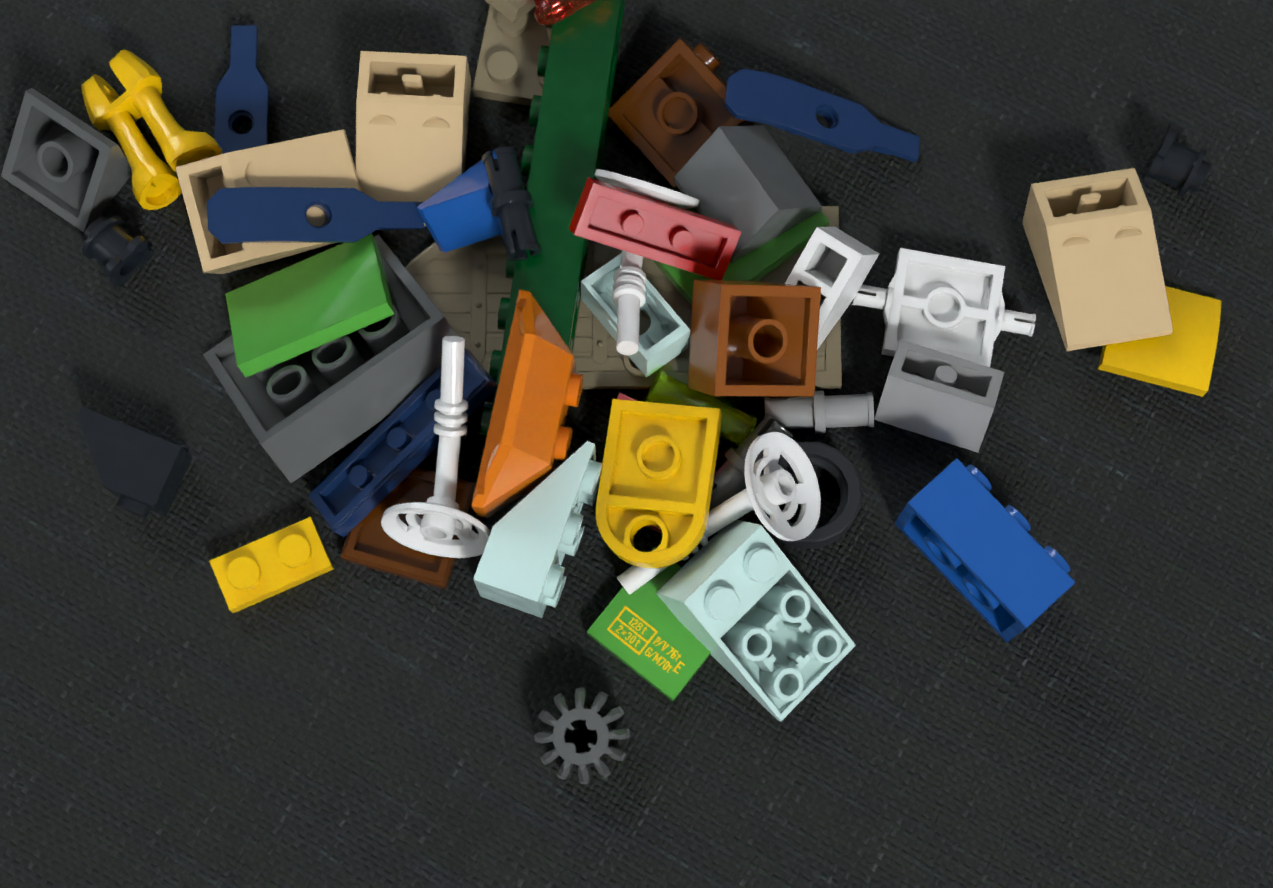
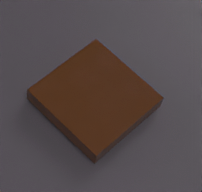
(373, 548)

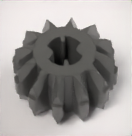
(570, 750)

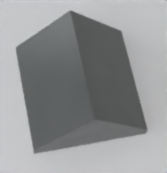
(63, 161)
(748, 184)

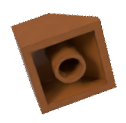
(753, 338)

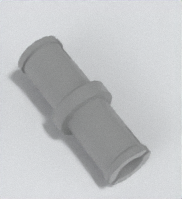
(822, 411)

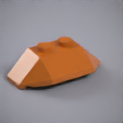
(528, 410)

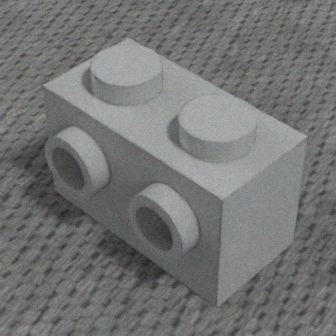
(938, 398)

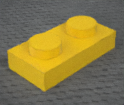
(271, 565)

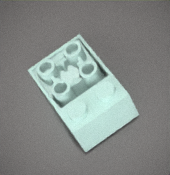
(530, 541)
(757, 616)

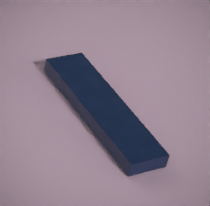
(393, 450)

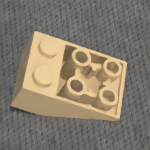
(410, 123)
(301, 162)
(1098, 258)

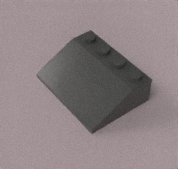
(344, 387)

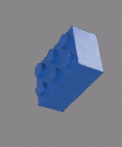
(984, 549)

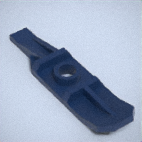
(242, 94)
(794, 108)
(280, 215)

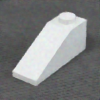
(838, 267)

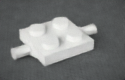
(944, 306)

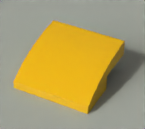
(1174, 360)

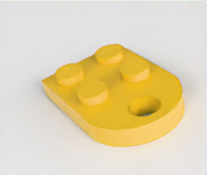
(657, 475)

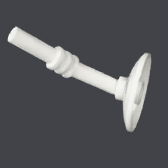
(630, 280)
(762, 495)
(440, 513)

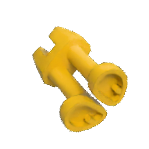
(153, 181)

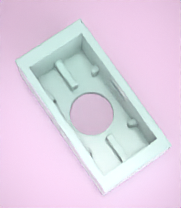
(667, 333)

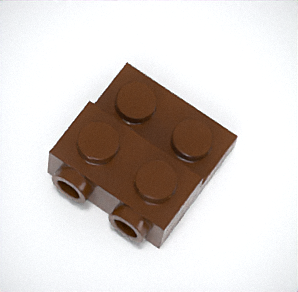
(675, 107)

